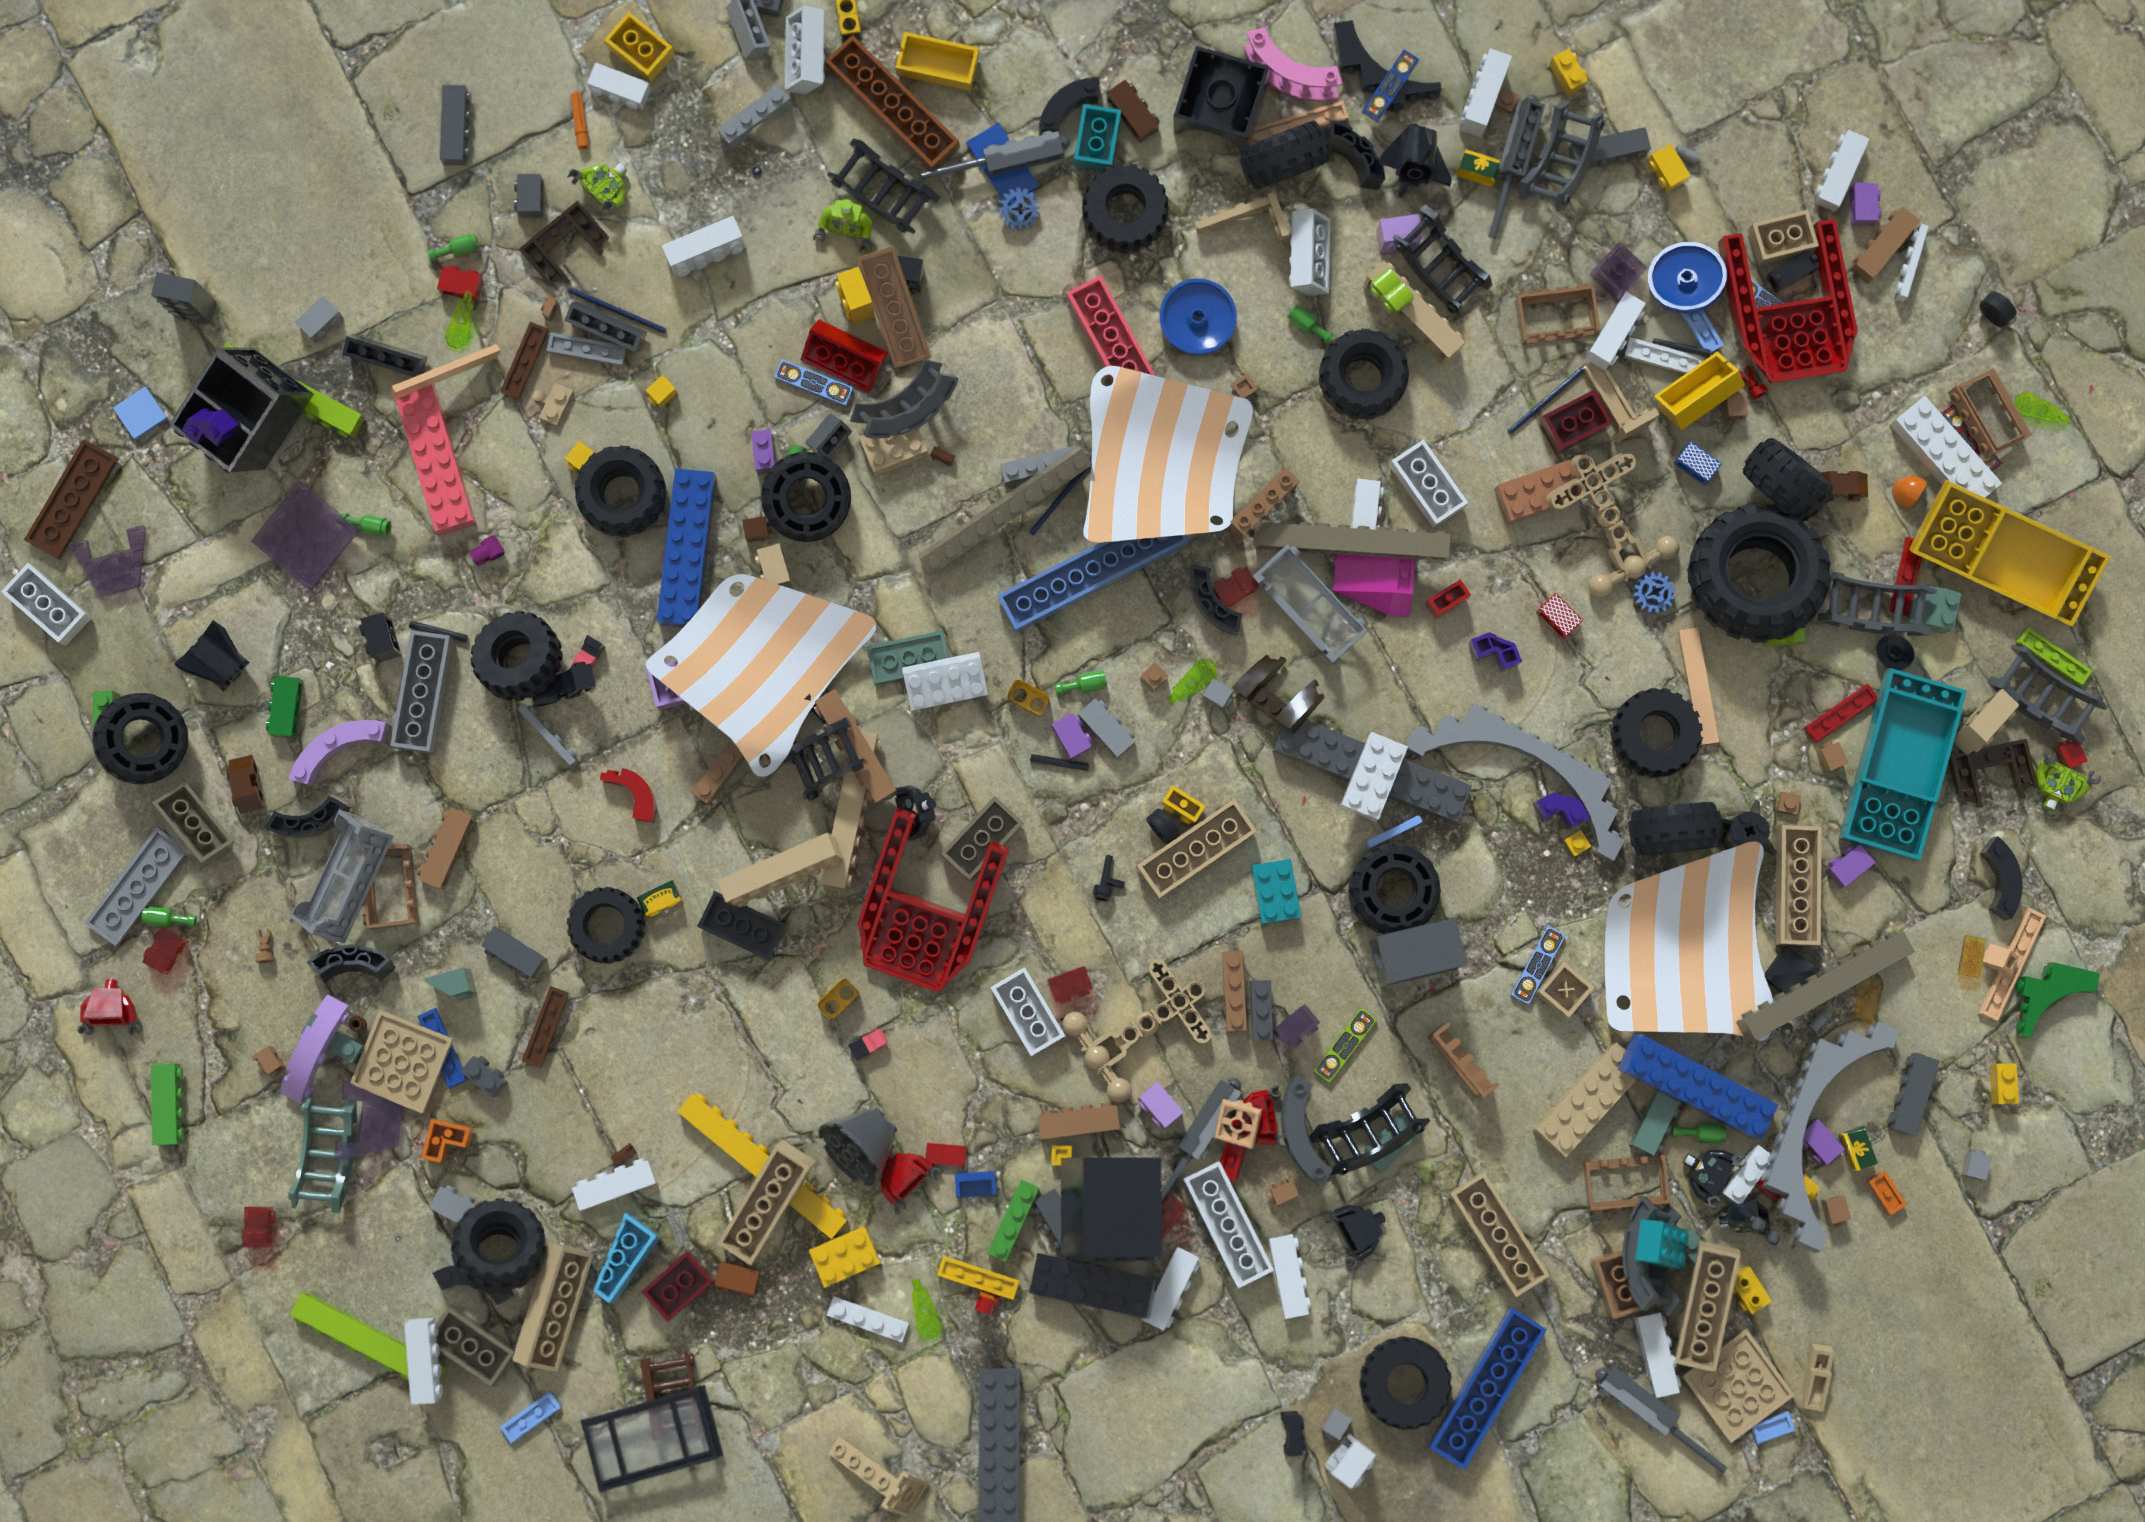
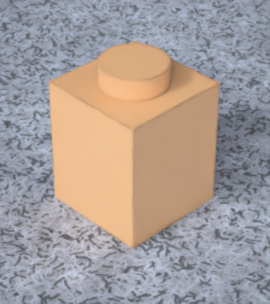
(2000, 958)

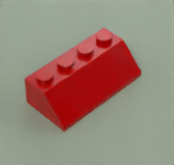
(843, 355)

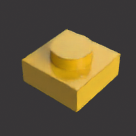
(1577, 843)
(1059, 1152)

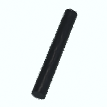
(1682, 347)
(432, 629)
(1059, 762)

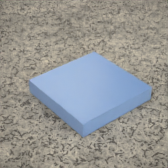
(140, 413)

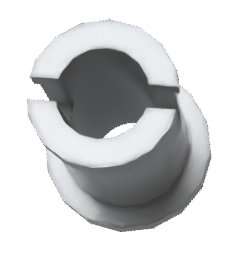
(1687, 154)
(1820, 1020)

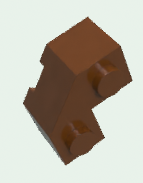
(1849, 485)
(244, 783)

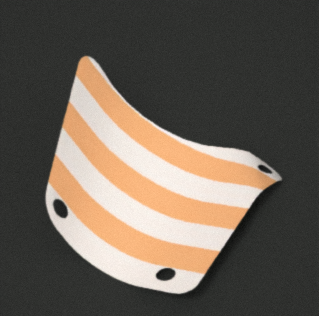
(1161, 457)
(756, 660)
(1687, 947)

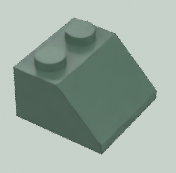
(1939, 610)
(454, 983)

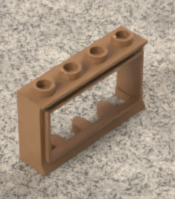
(1561, 294)
(1975, 423)
(1262, 504)
(370, 915)
(1461, 1062)
(1619, 1205)

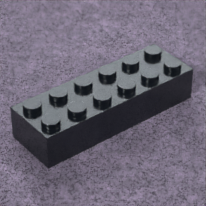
(1093, 1285)

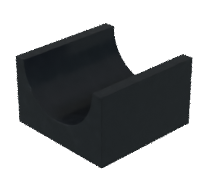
(1222, 96)

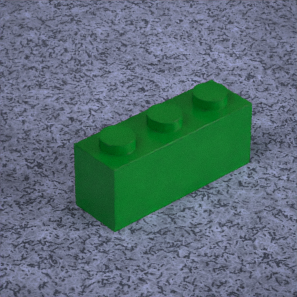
(284, 707)

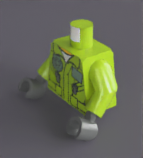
(602, 184)
(847, 220)
(2061, 783)

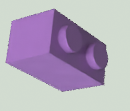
(1864, 204)
(763, 450)
(1071, 736)
(1850, 865)
(1821, 1142)

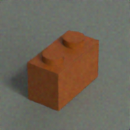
(737, 1278)

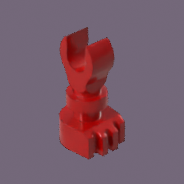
(1756, 391)

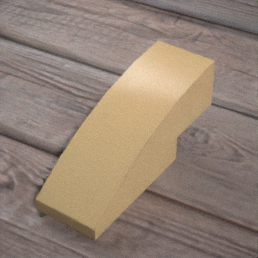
(1817, 1377)

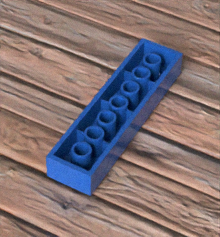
(686, 546)
(1697, 1087)
(1486, 1388)

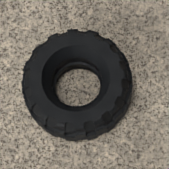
(1285, 155)
(1371, 347)
(603, 468)
(1787, 479)
(775, 496)
(131, 768)
(1675, 828)
(1364, 895)
(494, 1219)

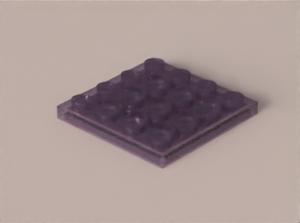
(305, 535)

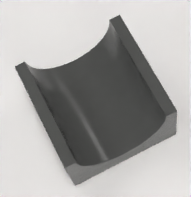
(1418, 952)

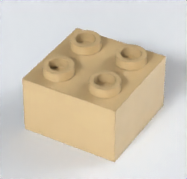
(773, 564)
(1564, 990)

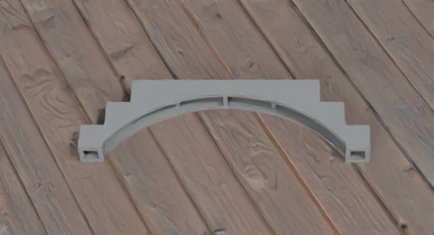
(1581, 780)
(1785, 1166)

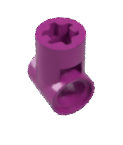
(488, 550)

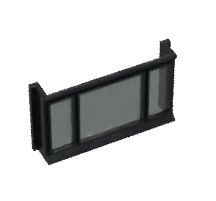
(652, 1438)

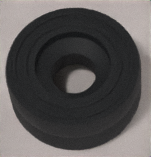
(1998, 309)
(1163, 826)

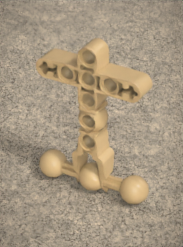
(1634, 565)
(1098, 1057)

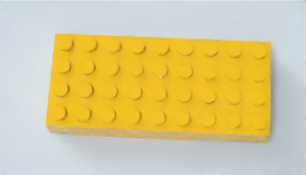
(2009, 553)

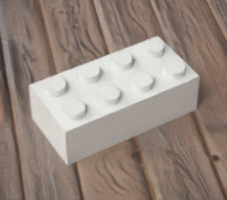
(804, 50)
(1484, 92)
(704, 246)
(1310, 252)
(1428, 484)
(46, 604)
(945, 681)
(1373, 776)
(1027, 1012)
(1350, 1461)

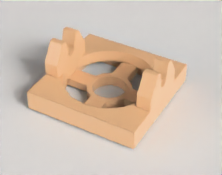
(1234, 1137)

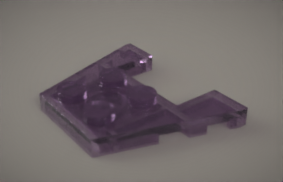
(116, 570)
(378, 1123)

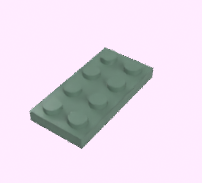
(891, 656)

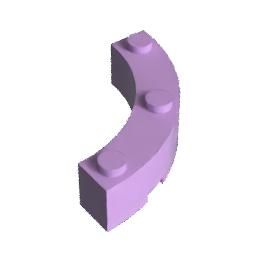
(333, 741)
(312, 1048)

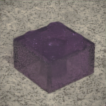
(1618, 271)
(1295, 1026)

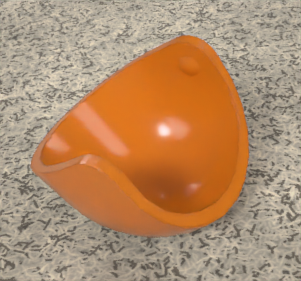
(1908, 490)

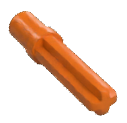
(579, 120)

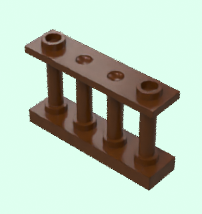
(650, 1367)

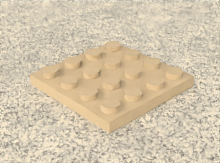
(402, 1061)
(1741, 1389)

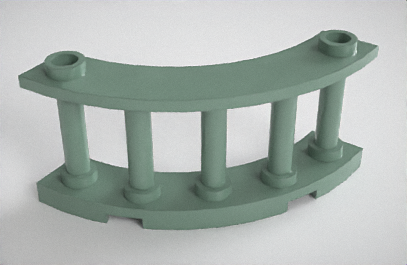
(337, 1196)

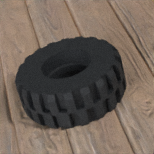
(1125, 181)
(533, 673)
(1681, 718)
(1436, 1383)

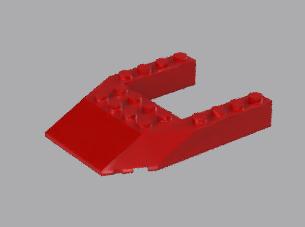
(1797, 336)
(916, 936)

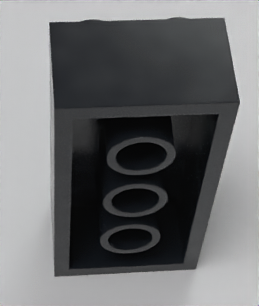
(742, 927)

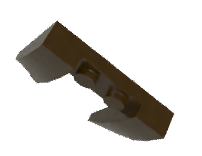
(572, 218)
(1288, 715)
(2014, 753)

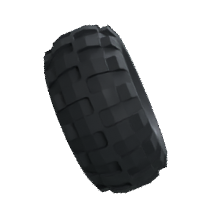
(1768, 530)

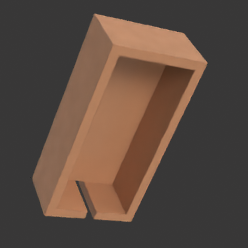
(1527, 494)

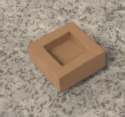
(1506, 100)
(549, 308)
(1244, 387)
(1788, 803)

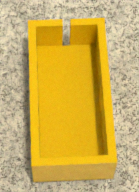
(937, 61)
(1699, 391)

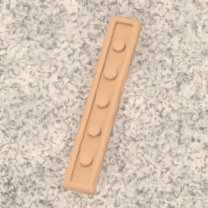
(1321, 115)
(444, 372)
(1698, 683)
(2004, 983)

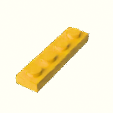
(978, 1277)

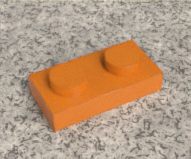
(1886, 1193)

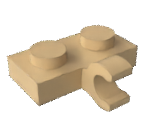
(554, 403)

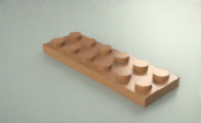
(894, 307)

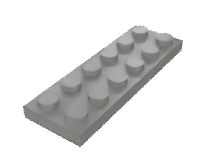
(136, 887)

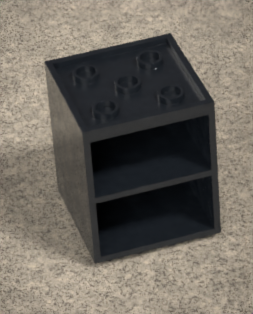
(256, 396)
(1111, 1209)

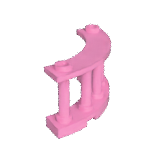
(1289, 76)

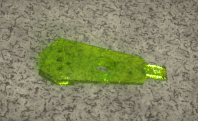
(456, 328)
(2033, 405)
(1198, 676)
(928, 1318)

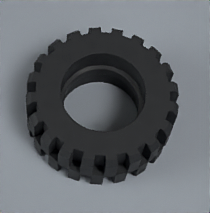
(587, 906)

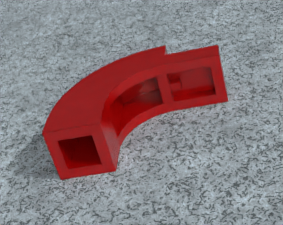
(644, 797)

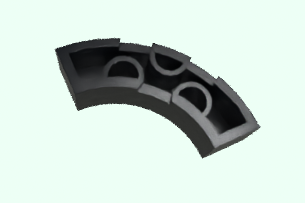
(1066, 99)
(1357, 152)
(1209, 605)
(567, 685)
(307, 825)
(2008, 877)
(350, 959)
(448, 1277)

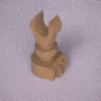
(265, 956)

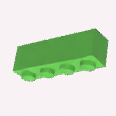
(166, 1104)
(1013, 1220)

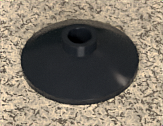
(1897, 646)

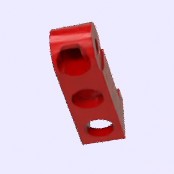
(987, 1302)

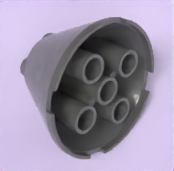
(859, 1144)

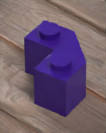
(208, 424)
(1504, 651)
(1570, 809)

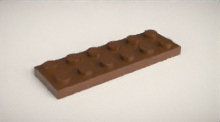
(71, 499)

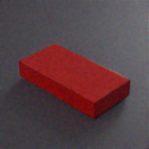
(946, 1154)

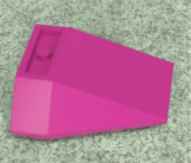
(1376, 582)

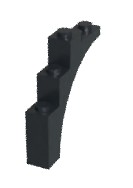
(1353, 58)

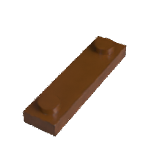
(524, 360)
(545, 1026)

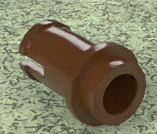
(942, 456)
(352, 1023)
(623, 1154)

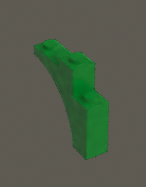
(2039, 994)

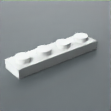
(1908, 270)
(1661, 356)
(867, 1319)

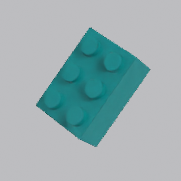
(1097, 137)
(1275, 892)
(1662, 1244)

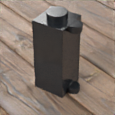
(1793, 271)

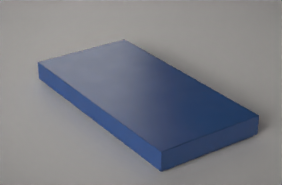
(1002, 183)

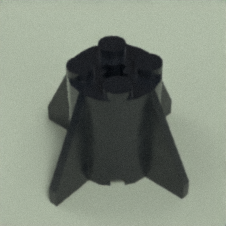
(1416, 158)
(214, 658)
(1747, 828)

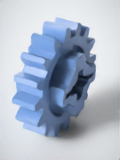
(1018, 200)
(1657, 600)

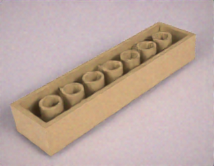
(848, 823)

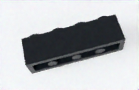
(384, 355)

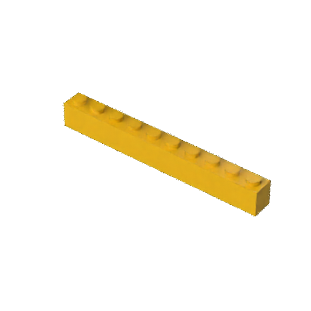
(753, 1157)

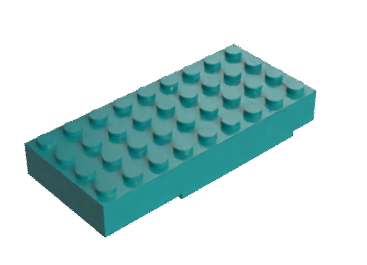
(1902, 765)

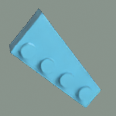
(629, 1251)

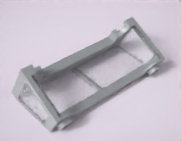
(1310, 603)
(344, 878)

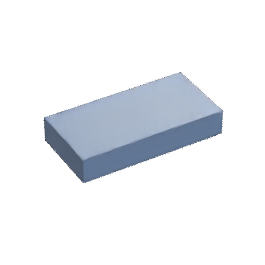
(1773, 1427)

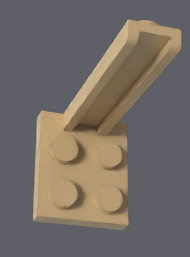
(1245, 210)
(1617, 405)
(900, 1492)

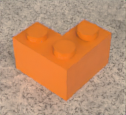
(440, 1137)

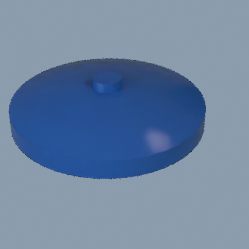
(1687, 277)
(1197, 317)

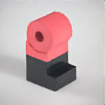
(589, 652)
(868, 1044)

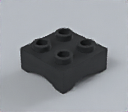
(1788, 970)
(1294, 1442)

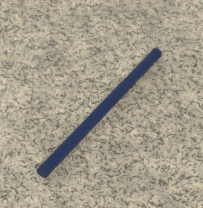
(617, 310)
(1547, 399)
(1057, 501)

